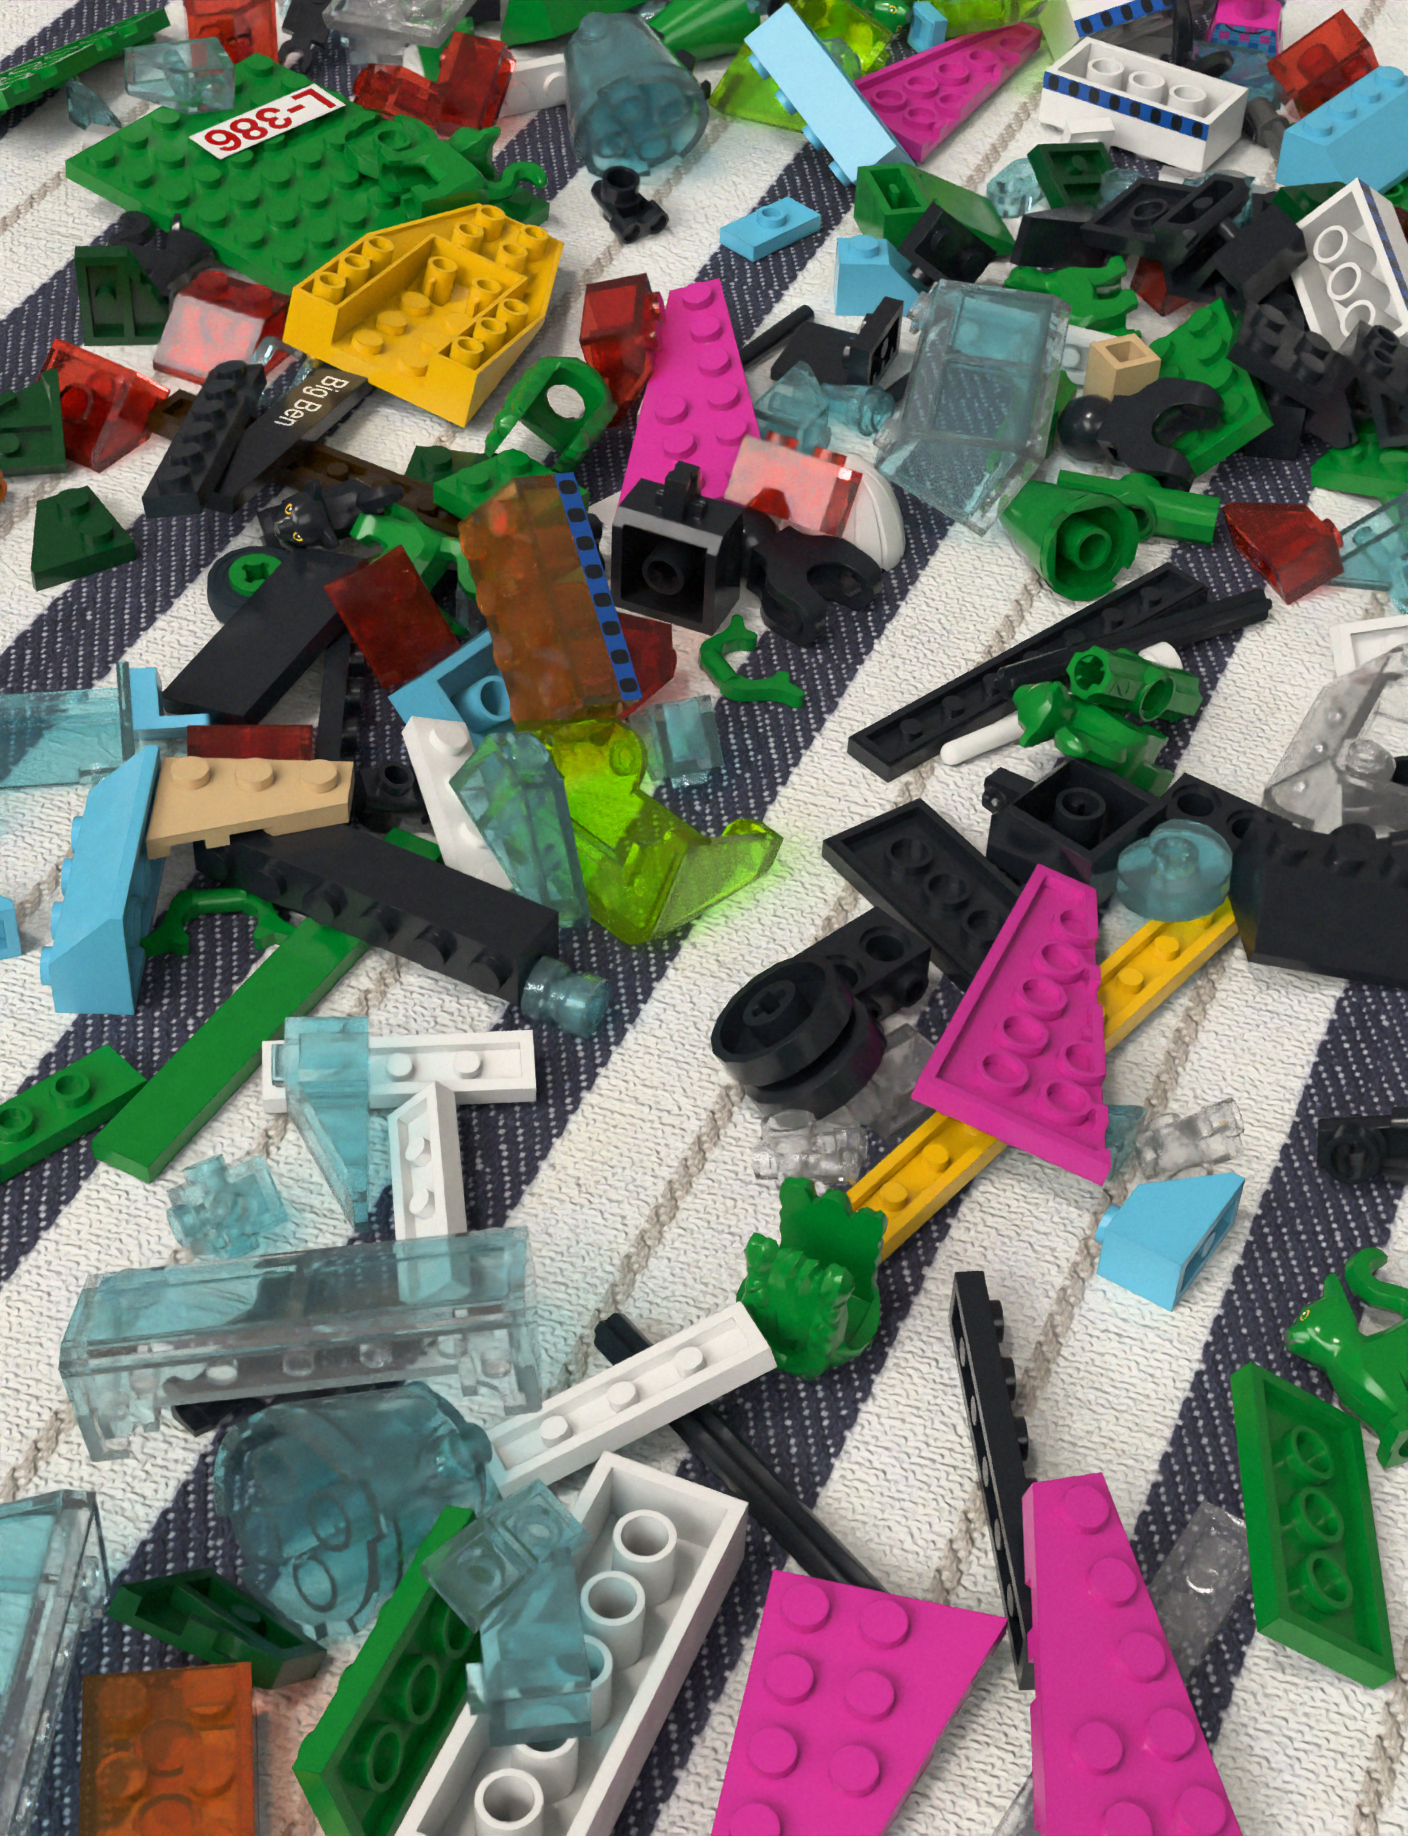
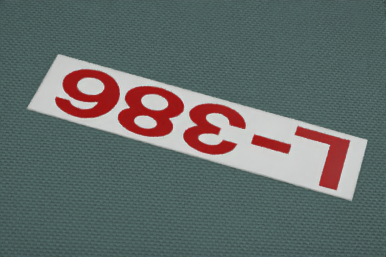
(266, 121)

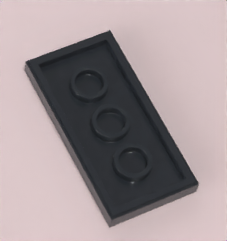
(264, 643)
(929, 883)

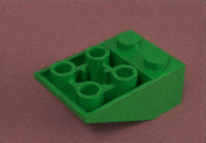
(897, 195)

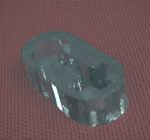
(1014, 189)

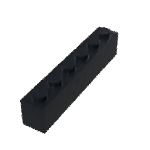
(393, 902)

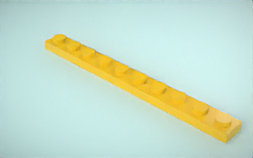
(949, 1153)

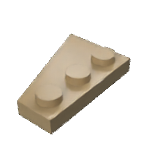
(233, 796)

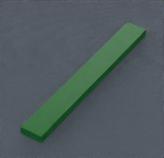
(229, 1045)

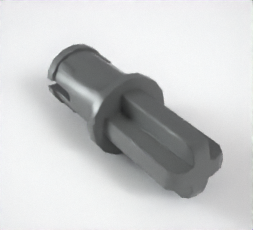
(1268, 124)

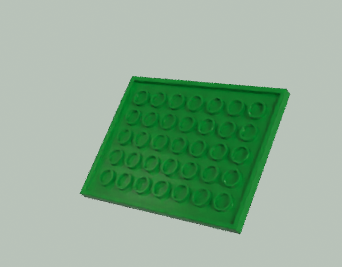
(268, 208)

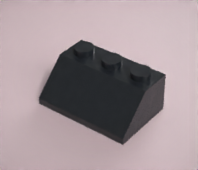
(1322, 903)

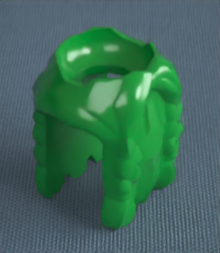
(531, 407)
(820, 1287)

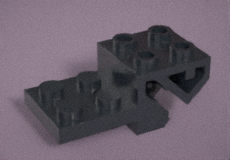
(1198, 241)
(1331, 383)

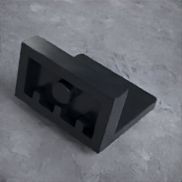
(944, 249)
(844, 356)

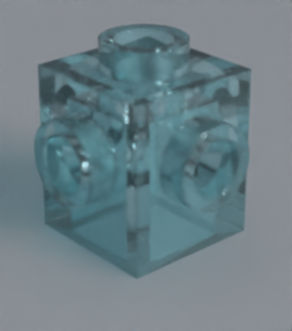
(225, 1206)

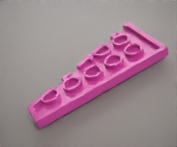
(940, 87)
(696, 398)
(1030, 1034)
(845, 1706)
(1109, 1707)

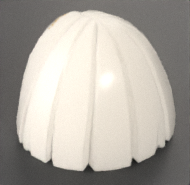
(875, 517)

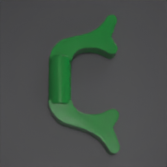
(736, 686)
(195, 902)

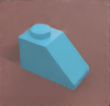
(867, 273)
(1167, 1234)

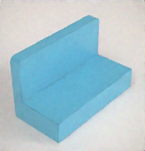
(149, 709)

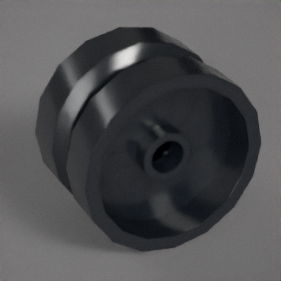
(799, 1038)

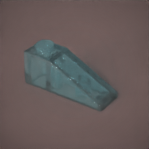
(525, 821)
(329, 1102)

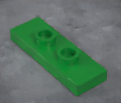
(64, 1108)

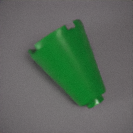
(706, 26)
(1072, 537)

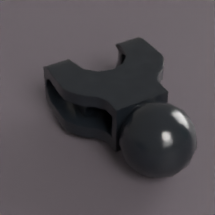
(1141, 428)
(799, 573)

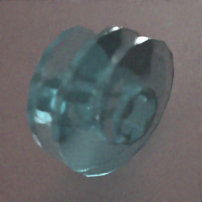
(1175, 872)

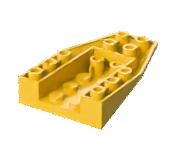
(430, 306)

